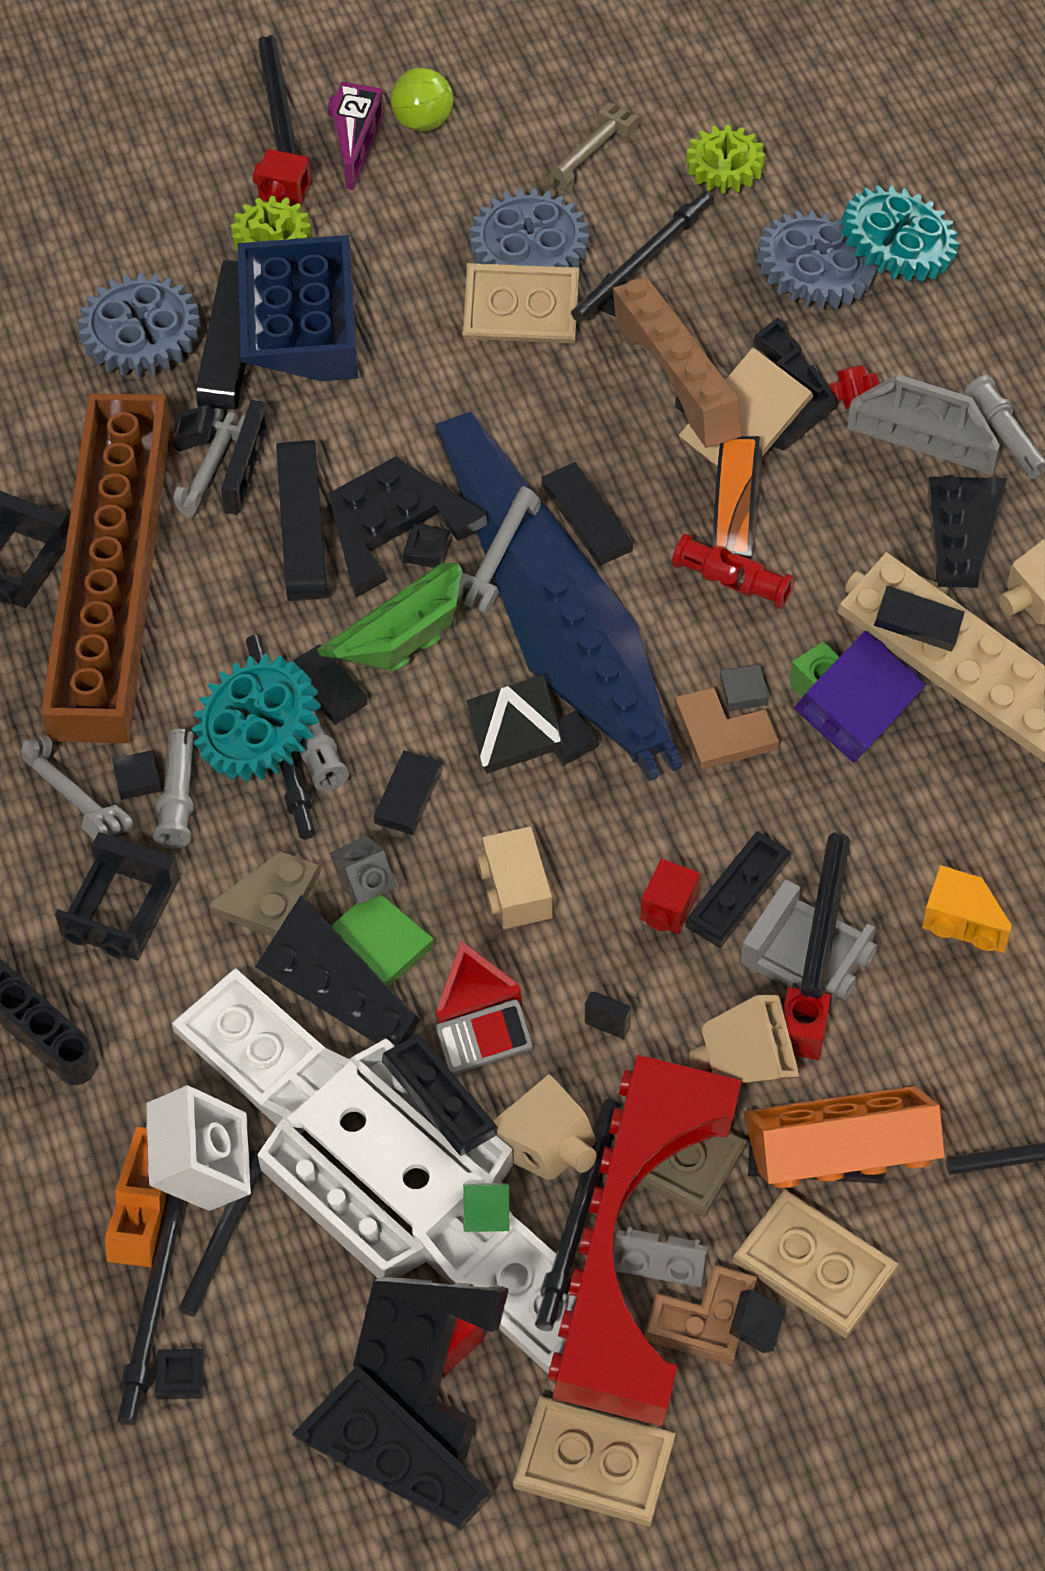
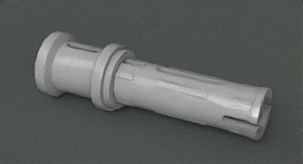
(999, 416)
(323, 761)
(175, 804)

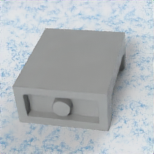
(781, 940)

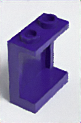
(859, 696)

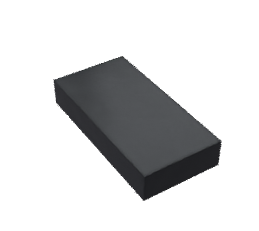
(919, 618)
(335, 689)
(408, 792)

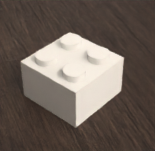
(198, 1148)

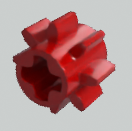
(852, 383)

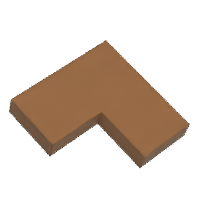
(722, 739)
(703, 1327)

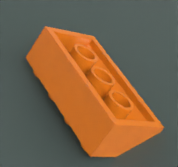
(845, 1136)

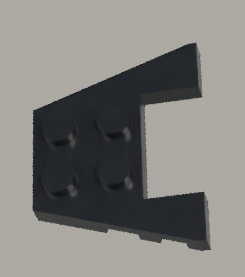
(787, 354)
(386, 505)
(408, 1343)

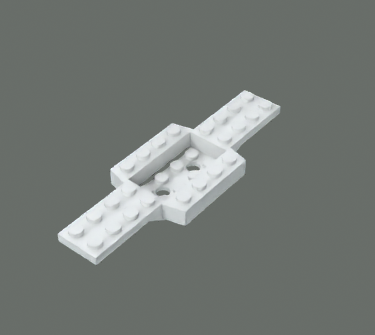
(311, 1090)

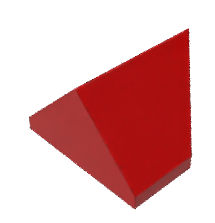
(474, 986)

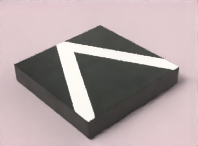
(514, 724)

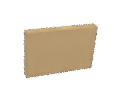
(520, 303)
(766, 399)
(815, 1263)
(594, 1461)

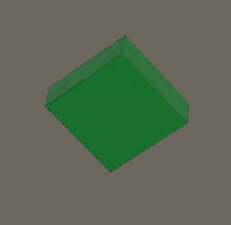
(486, 1207)

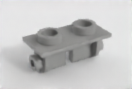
(645, 1256)

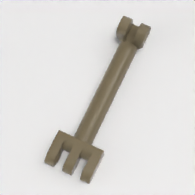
(611, 123)

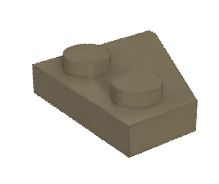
(267, 894)

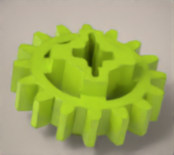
(725, 159)
(270, 222)

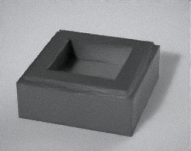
(744, 687)

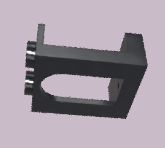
(39, 524)
(131, 860)

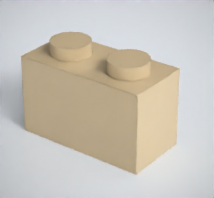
(516, 878)

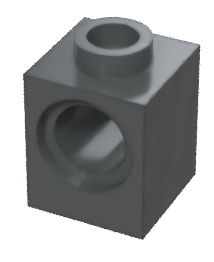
(363, 870)

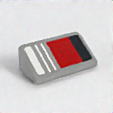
(483, 1037)

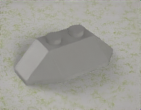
(926, 421)

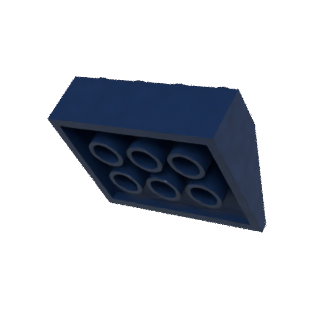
(298, 307)

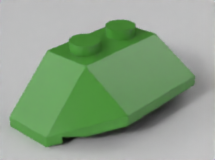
(401, 623)

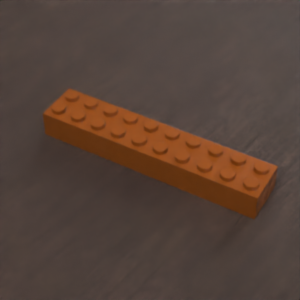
(107, 570)

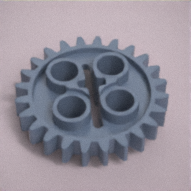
(529, 232)
(813, 260)
(120, 340)

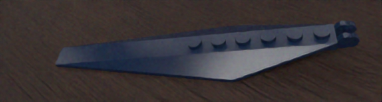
(561, 607)

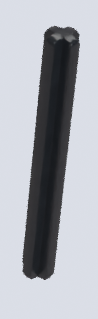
(277, 95)
(825, 916)

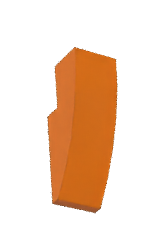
(137, 1211)

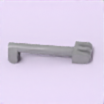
(224, 432)
(479, 585)
(96, 819)

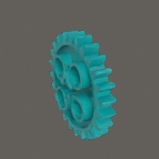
(883, 217)
(253, 744)

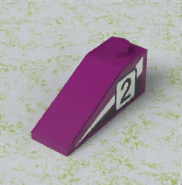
(356, 120)

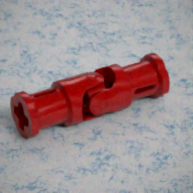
(728, 568)

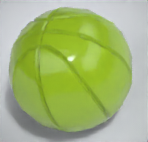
(421, 99)

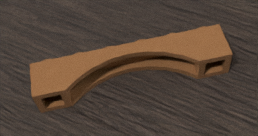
(703, 392)

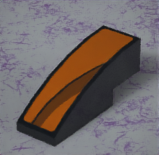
(737, 495)

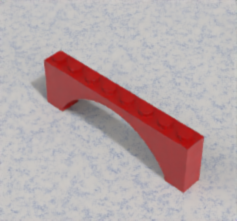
(605, 1353)

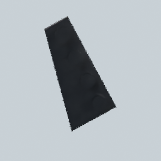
(962, 526)
(327, 972)
(386, 1445)

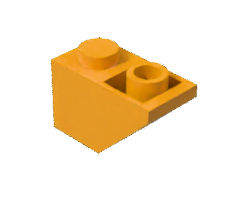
(966, 910)

